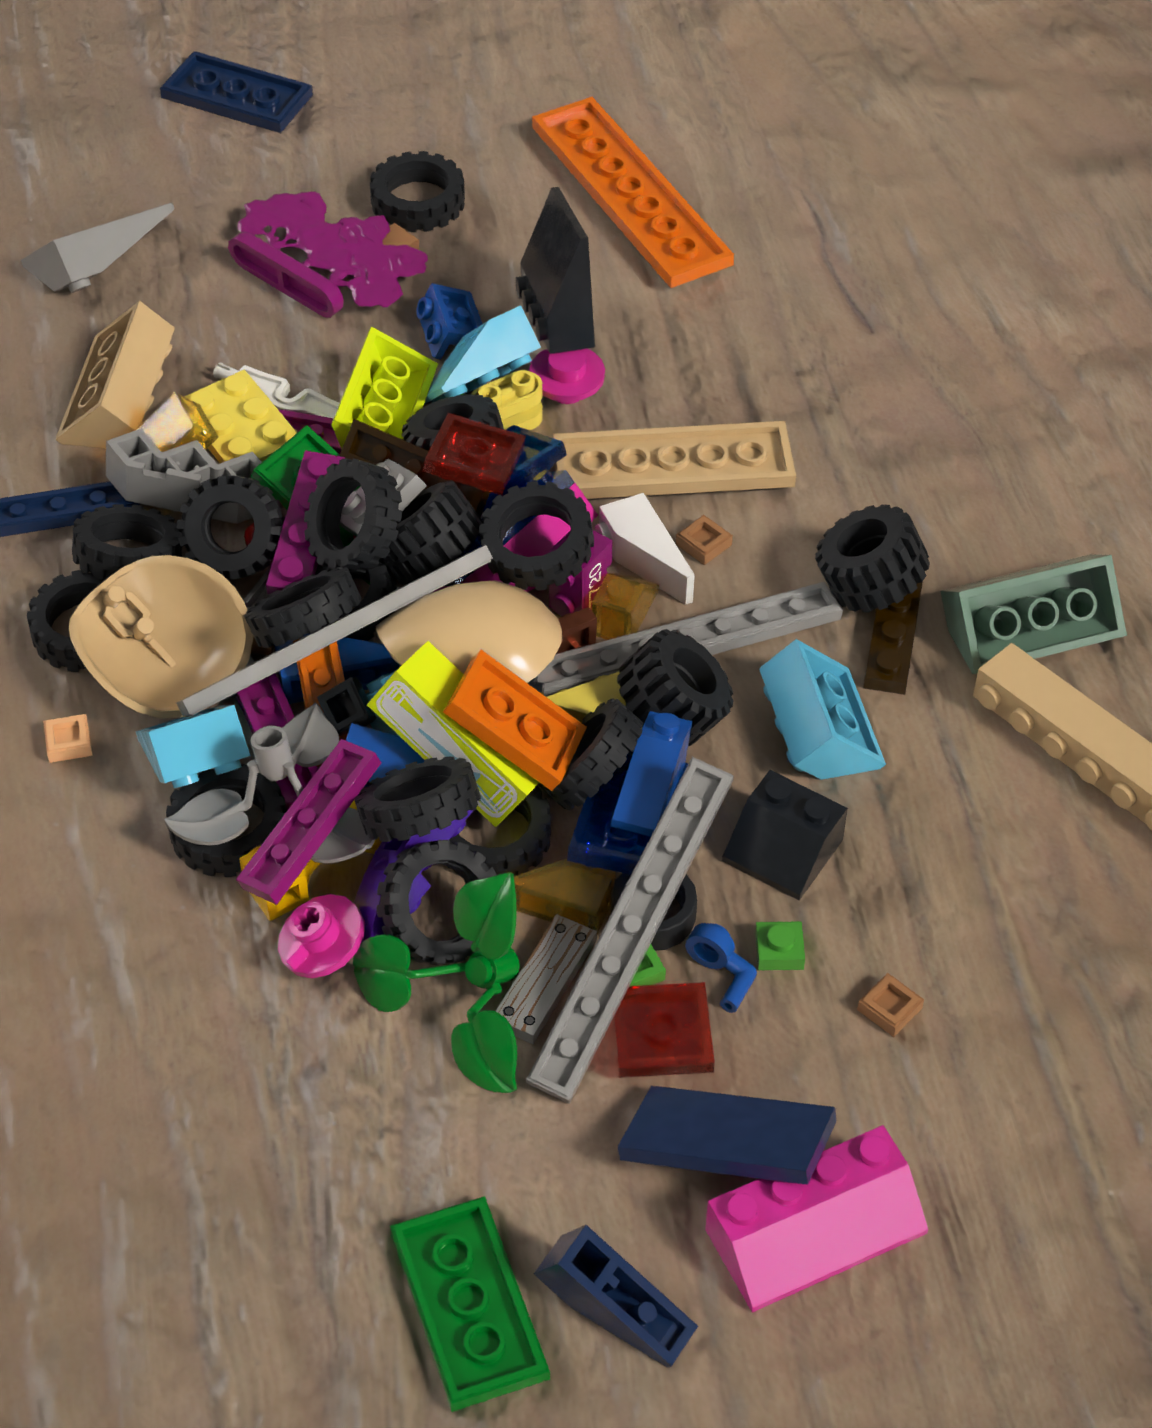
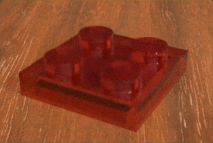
(474, 454)
(664, 1031)

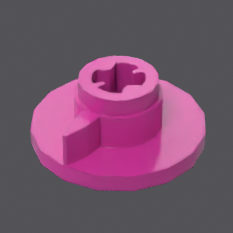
(569, 374)
(321, 936)

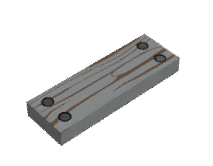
(546, 977)

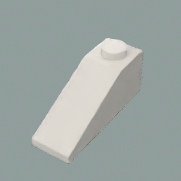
(646, 546)

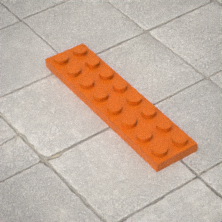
(633, 192)

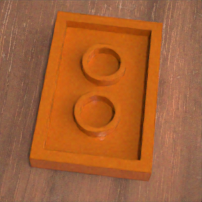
(515, 720)

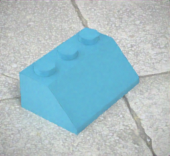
(820, 713)

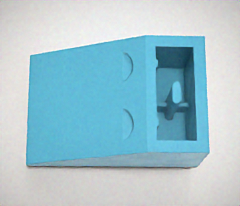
(485, 354)

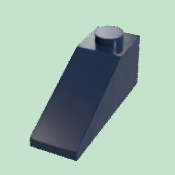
(615, 1295)

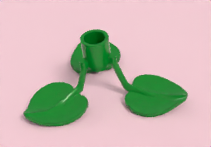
(487, 916)

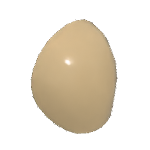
(473, 618)
(161, 632)

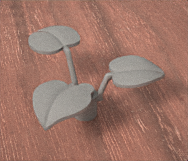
(304, 741)

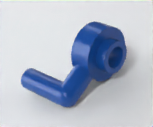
(715, 949)

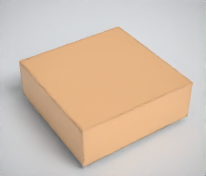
(67, 738)

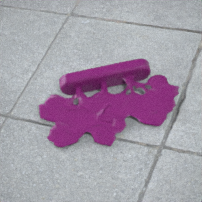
(343, 248)

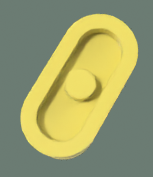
(517, 398)

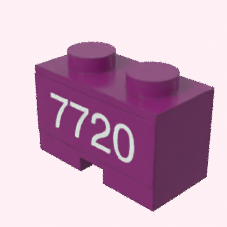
(581, 589)

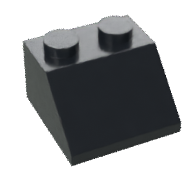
(785, 834)

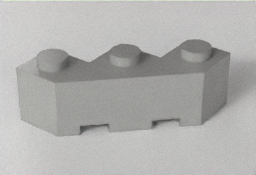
(167, 477)

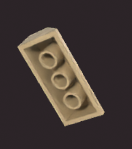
(117, 379)

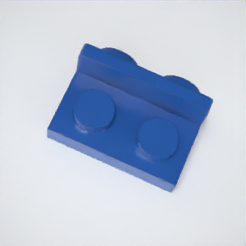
(446, 317)

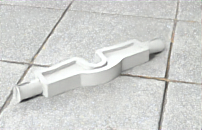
(277, 390)

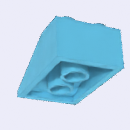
(195, 744)

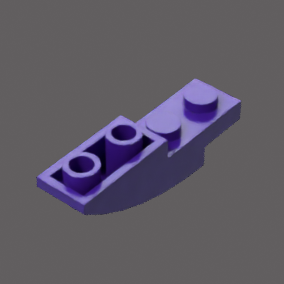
(367, 897)

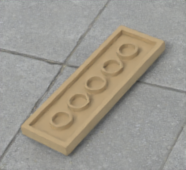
(679, 459)

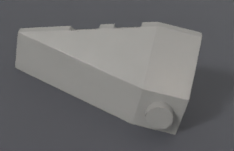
(82, 255)

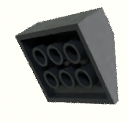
(558, 278)

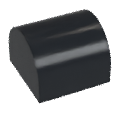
(346, 705)

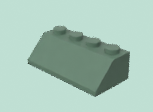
(1036, 610)

